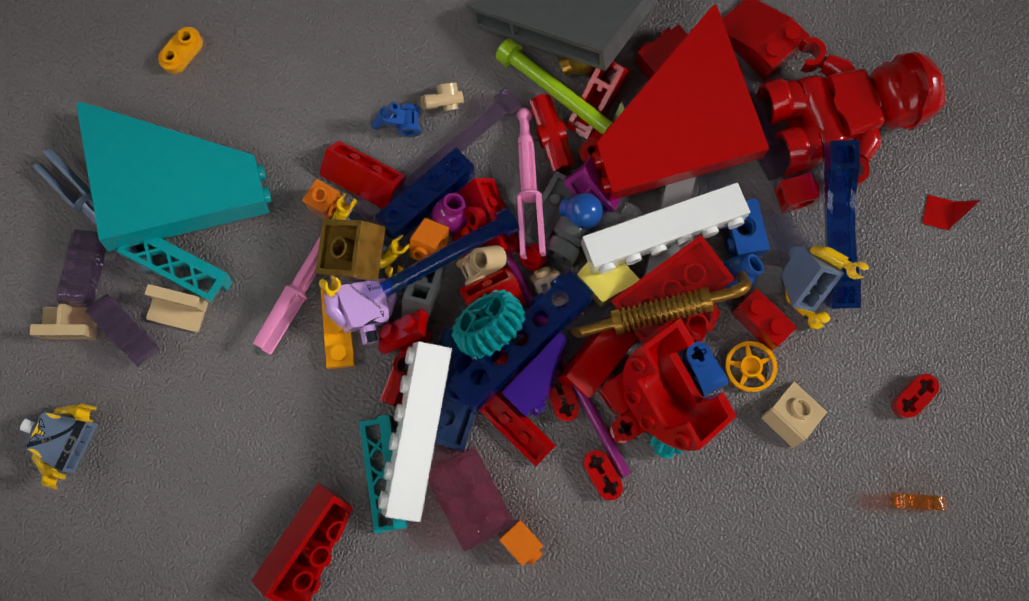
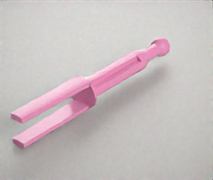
(528, 182)
(287, 304)

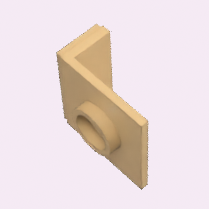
(794, 415)

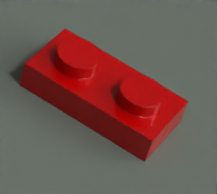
(402, 331)

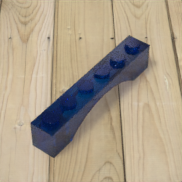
(840, 190)

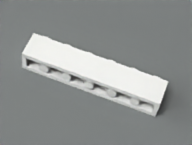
(665, 228)
(415, 432)

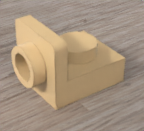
(542, 280)

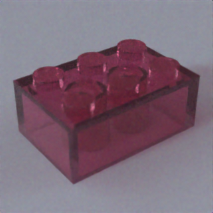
(470, 499)

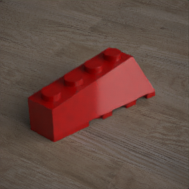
(304, 549)

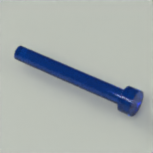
(503, 223)

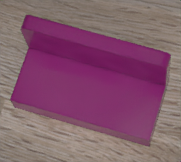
(588, 181)

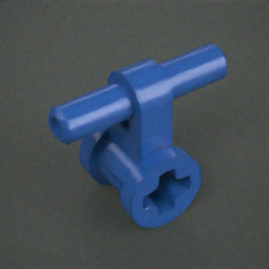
(402, 117)

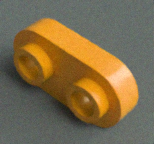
(182, 50)

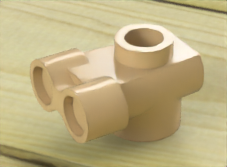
(446, 96)

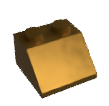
(350, 249)

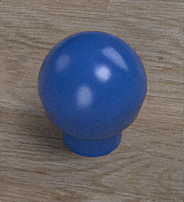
(582, 210)
(751, 265)

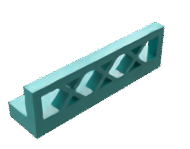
(179, 258)
(386, 429)

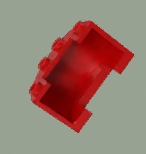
(667, 397)

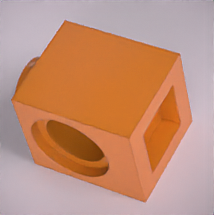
(322, 199)
(428, 239)
(522, 544)

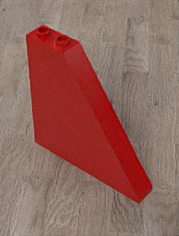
(684, 120)

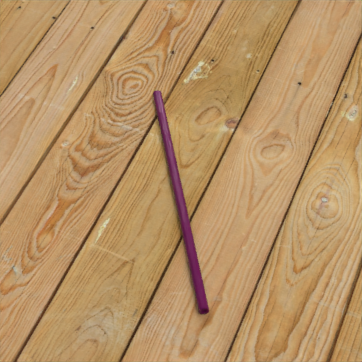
(586, 403)

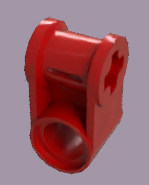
(634, 428)

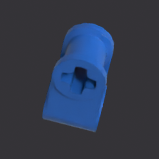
(705, 370)

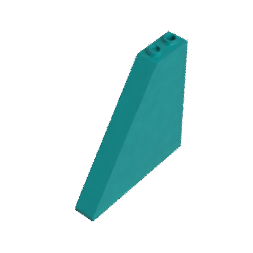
(163, 181)

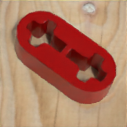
(570, 398)
(920, 400)
(609, 472)

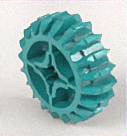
(488, 324)

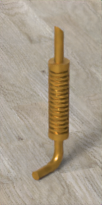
(665, 309)

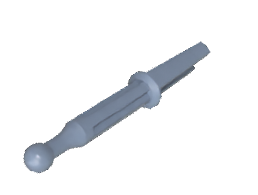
(85, 202)

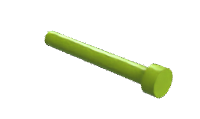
(510, 55)

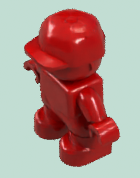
(851, 104)

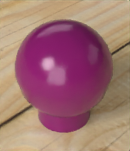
(450, 212)

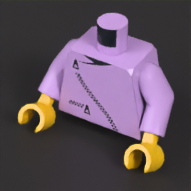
(359, 305)

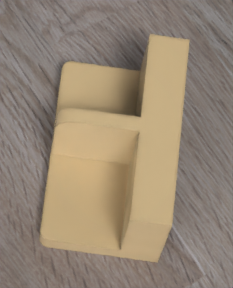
(65, 324)

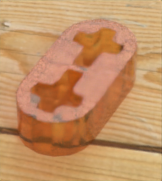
(918, 502)

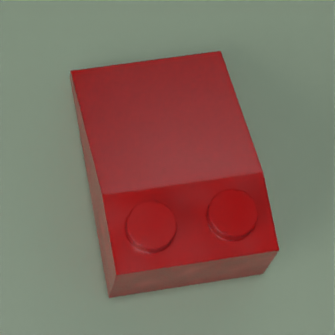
(763, 36)

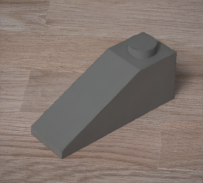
(423, 294)

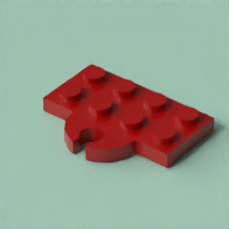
(686, 270)

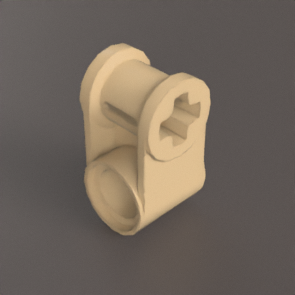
(482, 262)

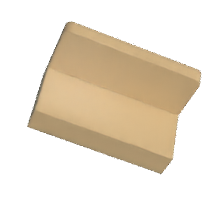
(175, 308)

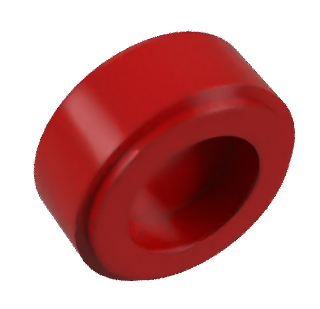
(534, 258)

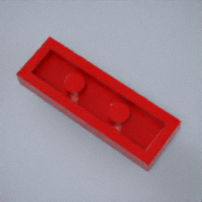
(517, 428)

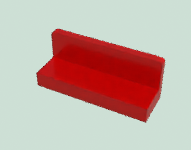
(360, 174)
(485, 194)
(596, 360)

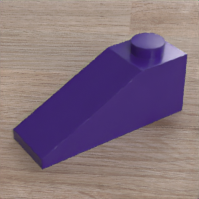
(533, 385)

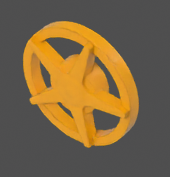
(751, 366)

